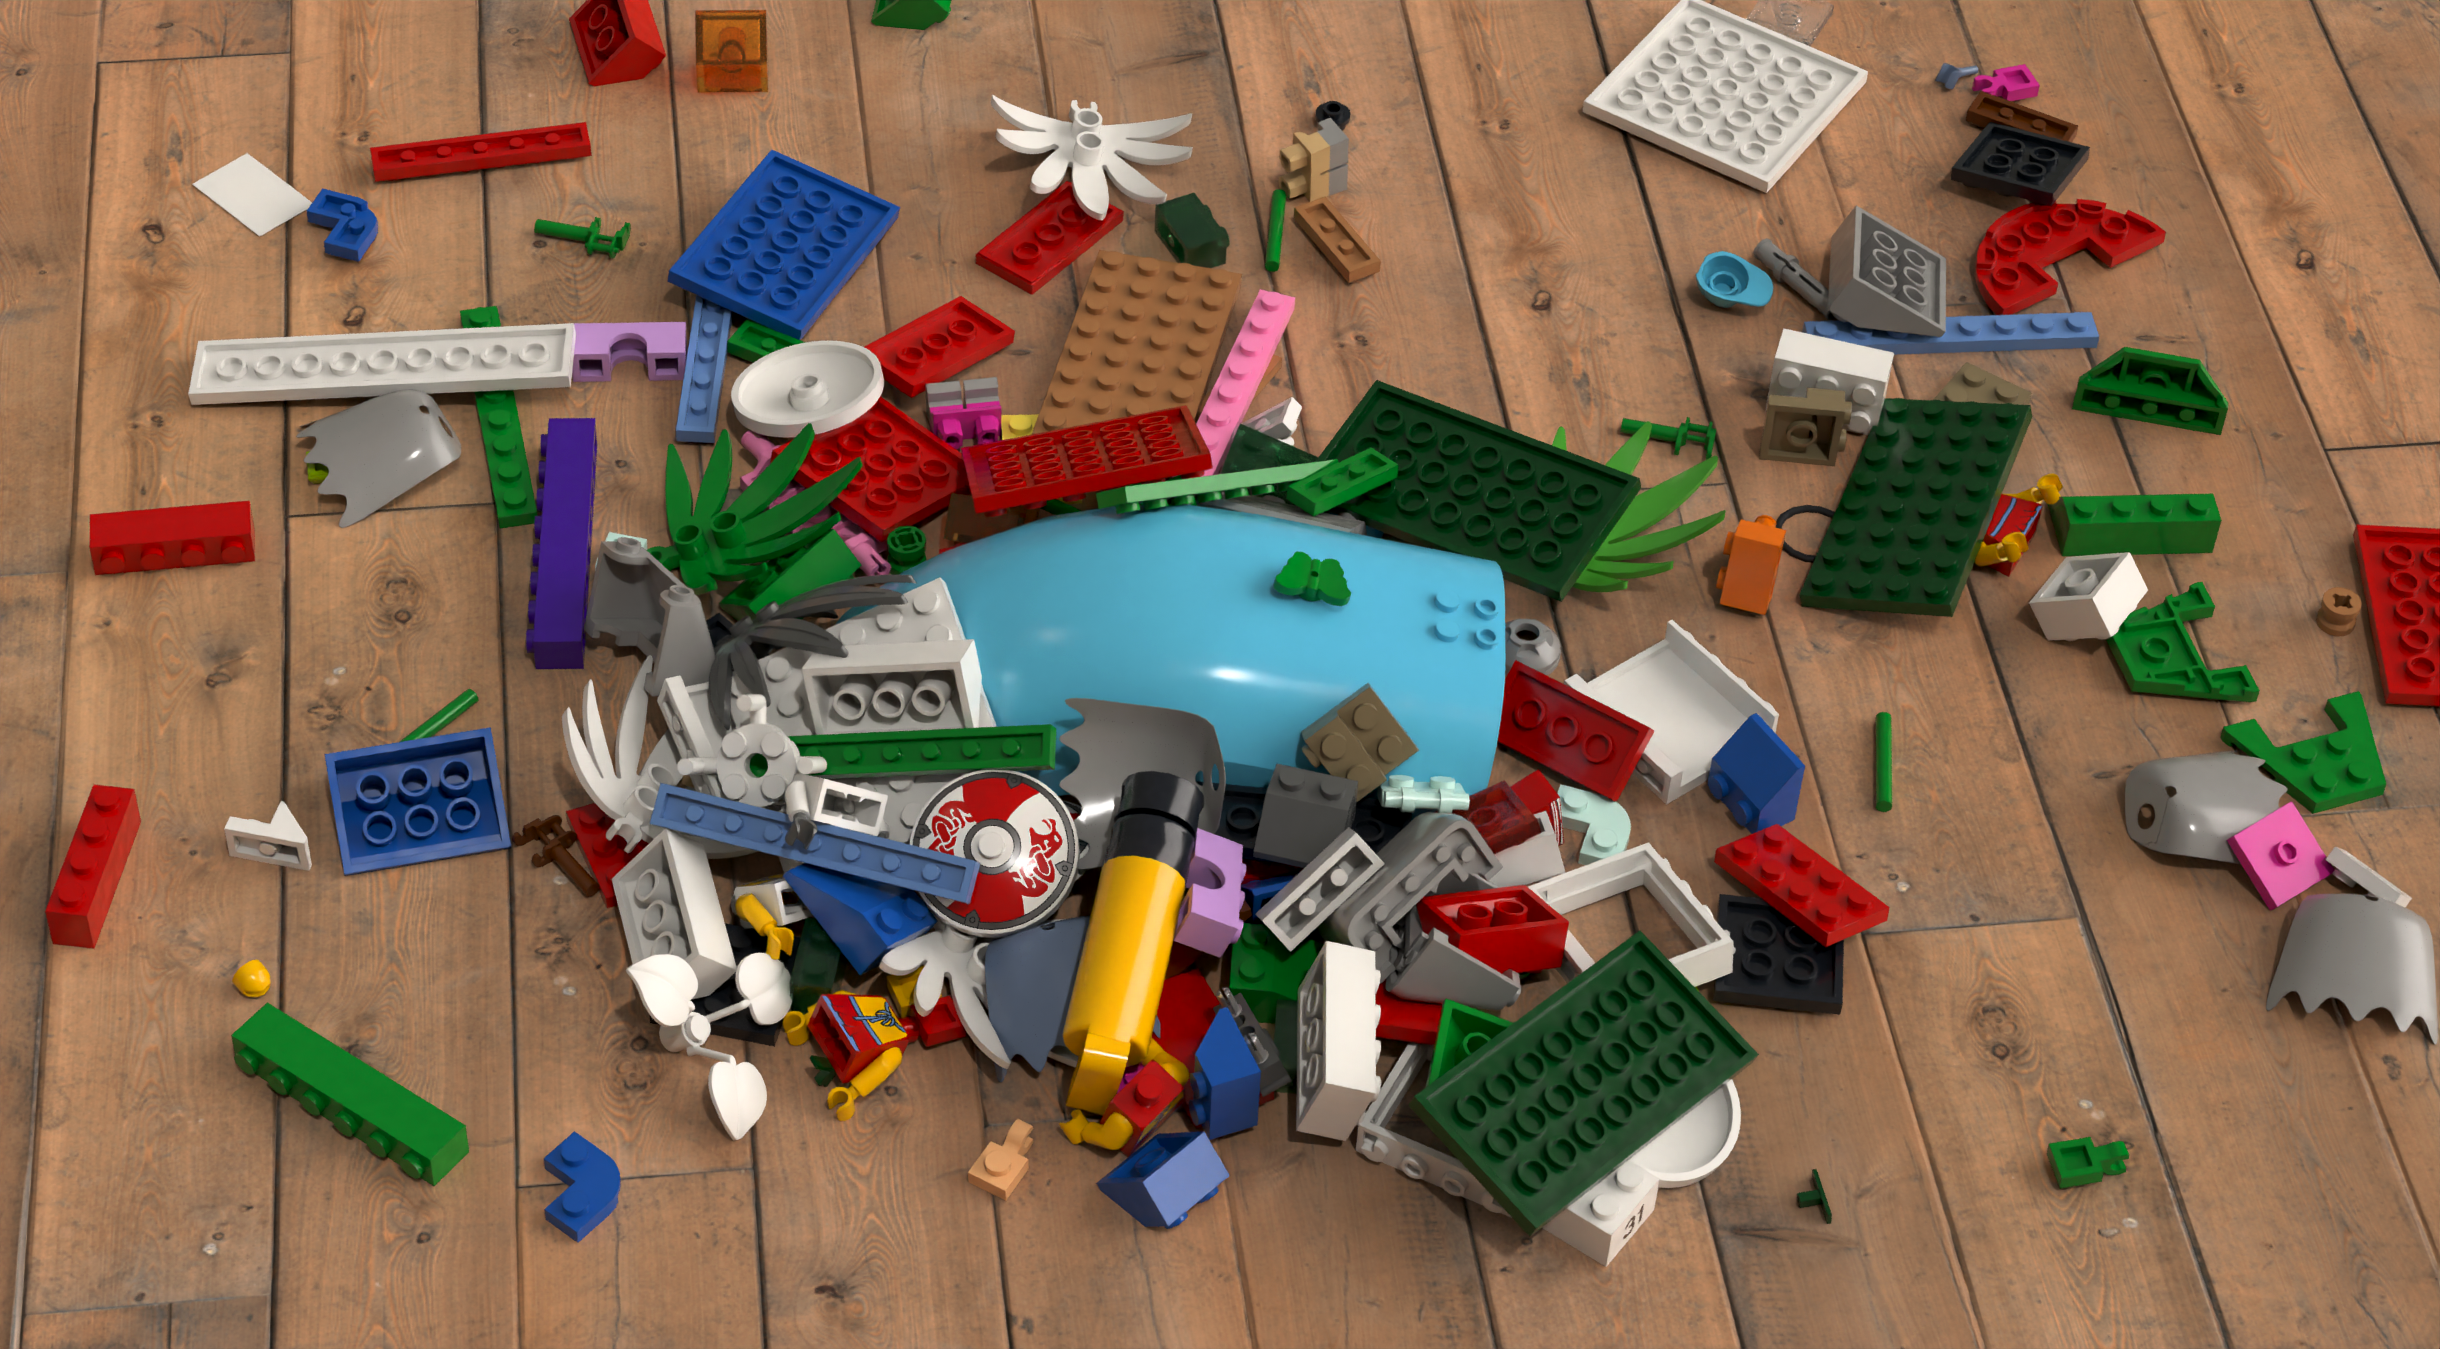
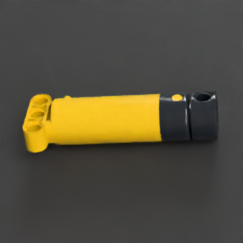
(1130, 934)

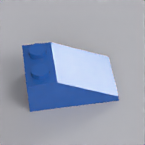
(861, 913)

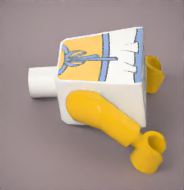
(765, 906)

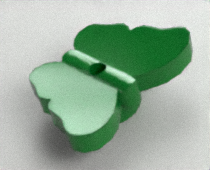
(1313, 580)

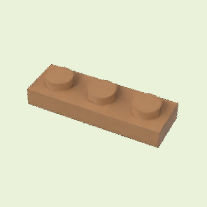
(1337, 239)

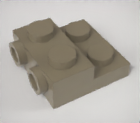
(1805, 428)
(1358, 741)

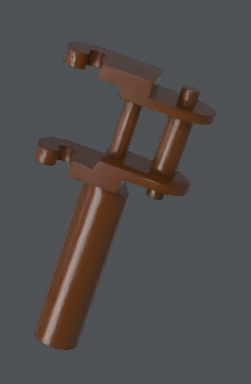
(557, 851)

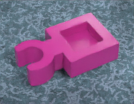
(2010, 83)

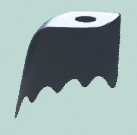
(1032, 986)

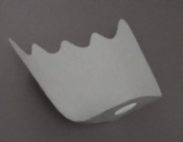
(380, 450)
(1132, 739)
(2212, 802)
(2363, 955)

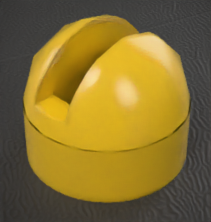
(252, 979)

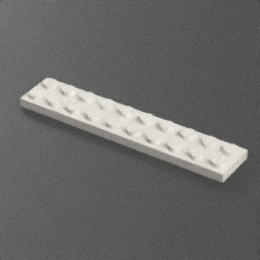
(383, 363)

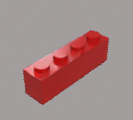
(172, 537)
(93, 866)

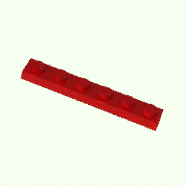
(480, 151)

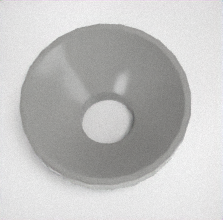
(1540, 654)

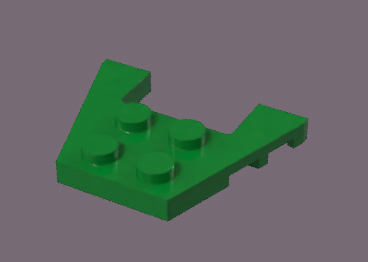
(2162, 659)
(2322, 769)

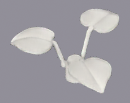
(666, 991)

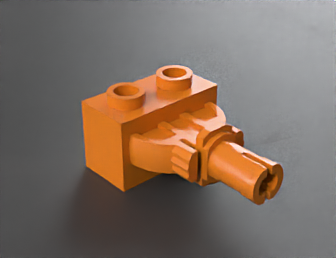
(1752, 565)

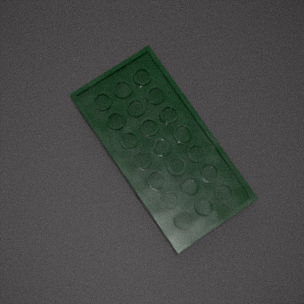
(1482, 489)
(1917, 507)
(1583, 1082)

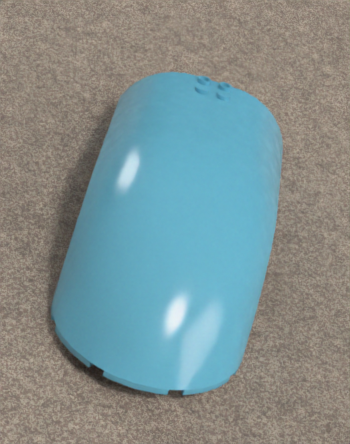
(1187, 619)

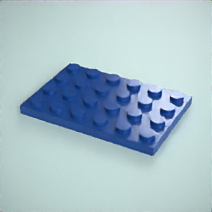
(784, 245)

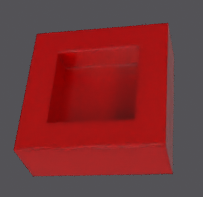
(940, 1024)

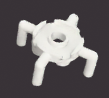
(741, 745)

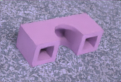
(604, 345)
(1214, 897)

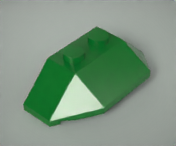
(2153, 390)

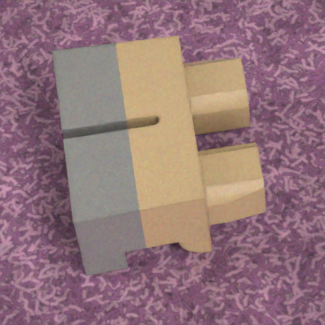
(1316, 163)

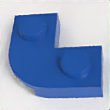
(351, 221)
(591, 1182)

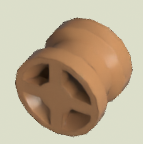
(2338, 611)

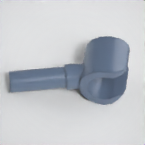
(1950, 74)

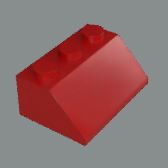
(617, 40)
(1499, 927)

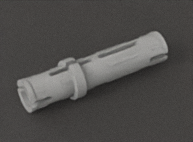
(1787, 269)

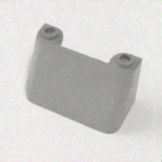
(649, 610)
(1412, 867)
(1436, 971)

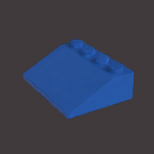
(417, 801)

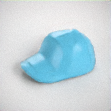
(1733, 280)

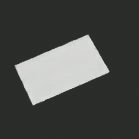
(253, 194)

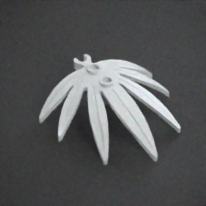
(1090, 149)
(626, 795)
(962, 961)

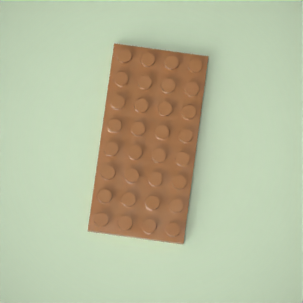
(1140, 341)

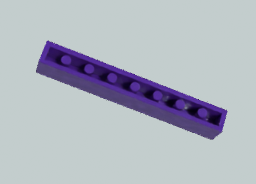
(564, 544)

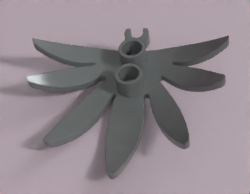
(778, 628)

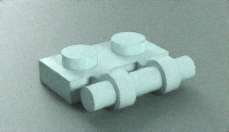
(1438, 794)

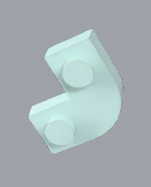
(1599, 817)

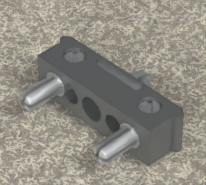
(1258, 1041)

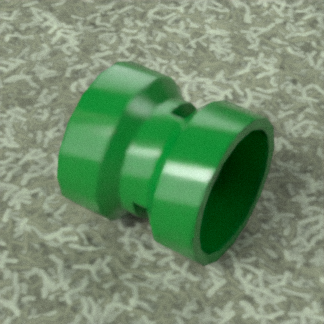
(905, 548)

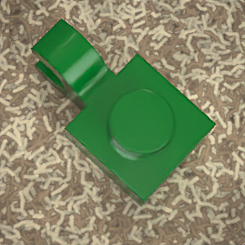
(2081, 1163)

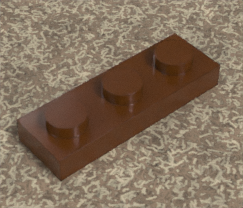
(1994, 109)

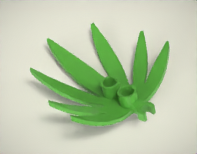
(1642, 513)

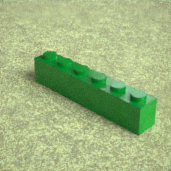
(350, 1094)

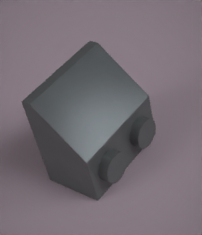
(1303, 815)

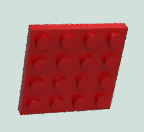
(903, 471)

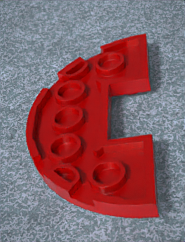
(2038, 235)

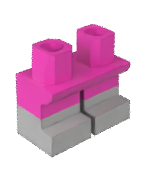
(976, 418)

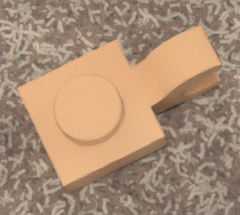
(1003, 1167)

